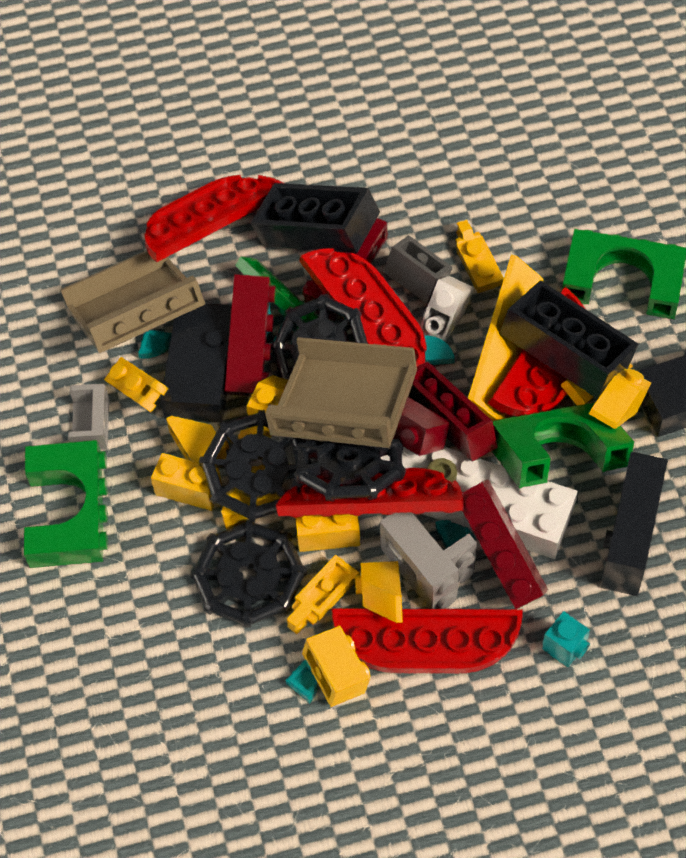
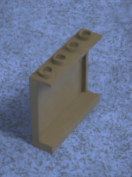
(130, 299)
(344, 393)

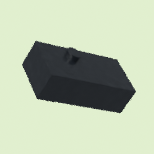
(315, 217)
(568, 338)
(198, 364)
(666, 395)
(633, 524)

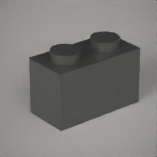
(416, 267)

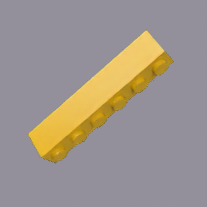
(498, 352)

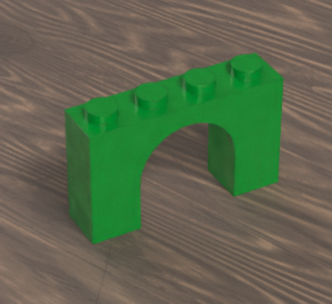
(658, 261)
(522, 438)
(82, 537)

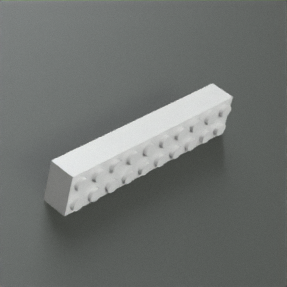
(536, 511)

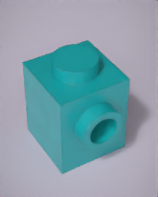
(566, 639)

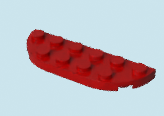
(204, 213)
(361, 286)
(530, 383)
(416, 493)
(431, 638)

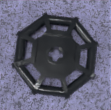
(318, 328)
(348, 467)
(239, 470)
(245, 556)

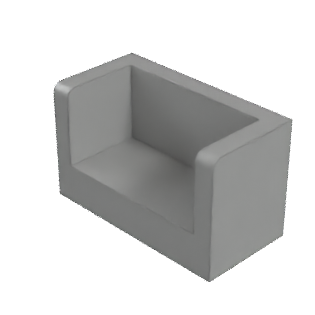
(90, 414)

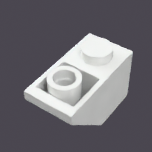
(446, 307)

